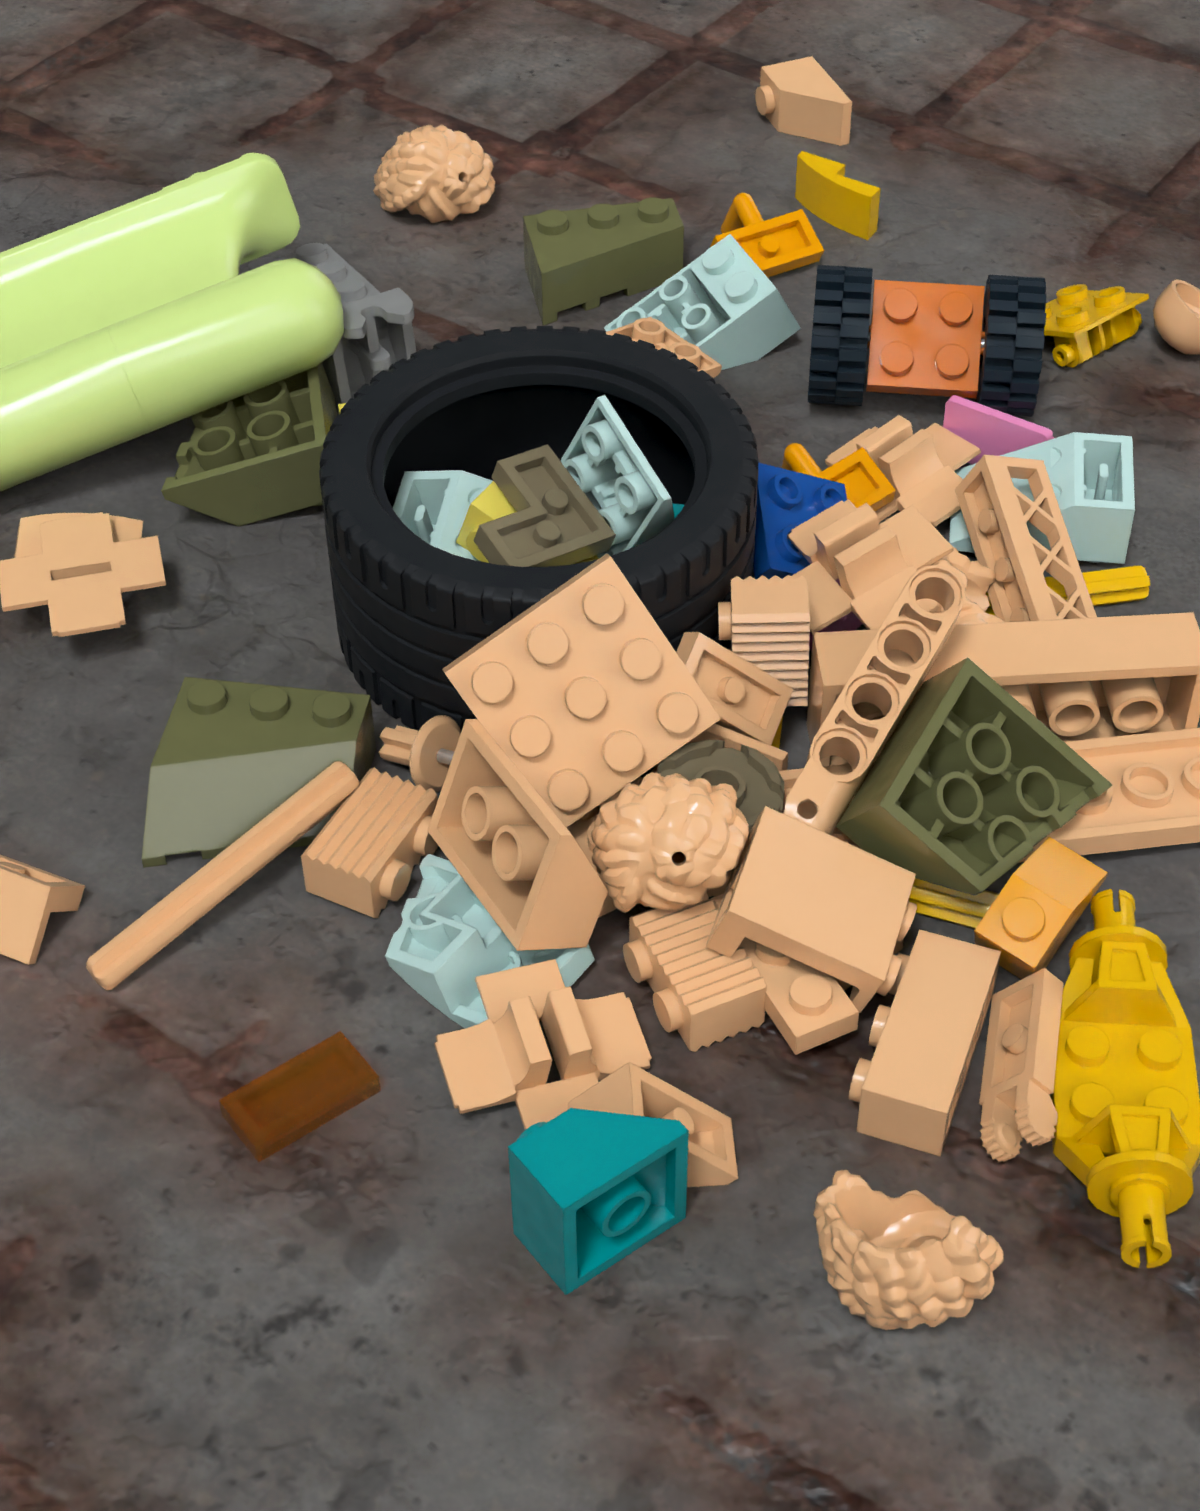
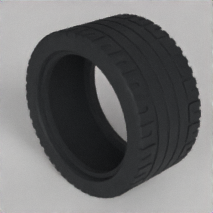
(488, 397)

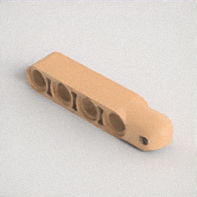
(821, 796)

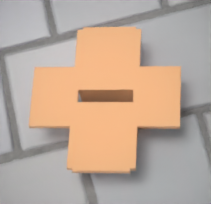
(916, 465)
(866, 558)
(81, 574)
(508, 1052)

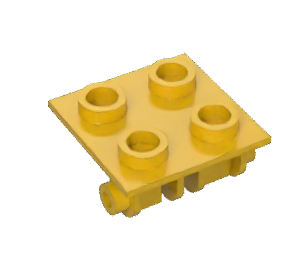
(1090, 321)

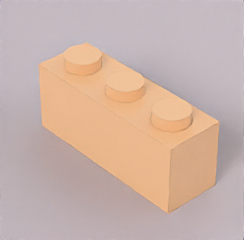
(925, 1042)

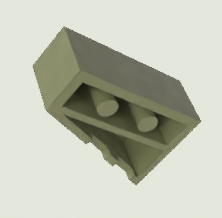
(600, 251)

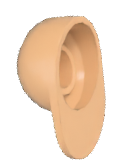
(1178, 316)

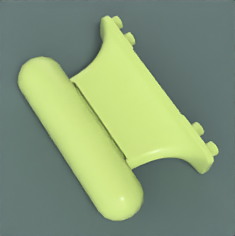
(149, 319)

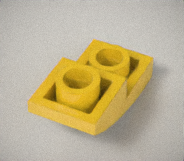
(836, 198)

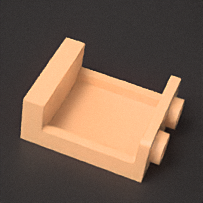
(817, 904)

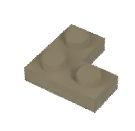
(552, 519)

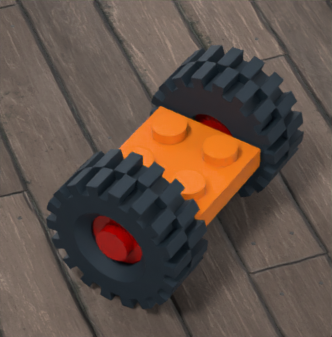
(927, 339)

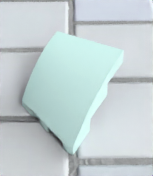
(453, 939)

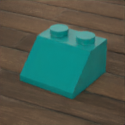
(595, 1189)

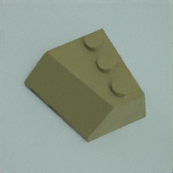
(257, 452)
(241, 754)
(967, 784)

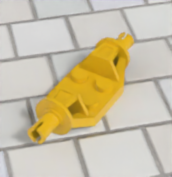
(1126, 1080)

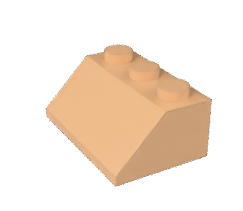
(514, 849)

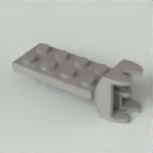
(375, 323)

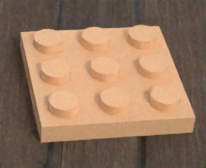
(583, 691)

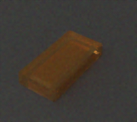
(299, 1096)

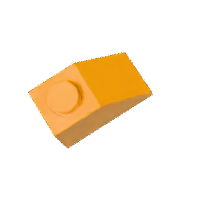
(1039, 907)

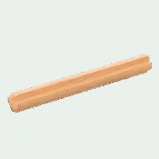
(221, 876)

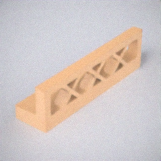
(1001, 540)

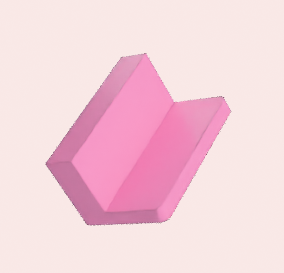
(991, 429)

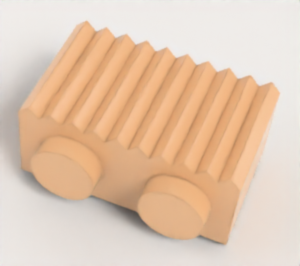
(771, 628)
(371, 844)
(692, 985)

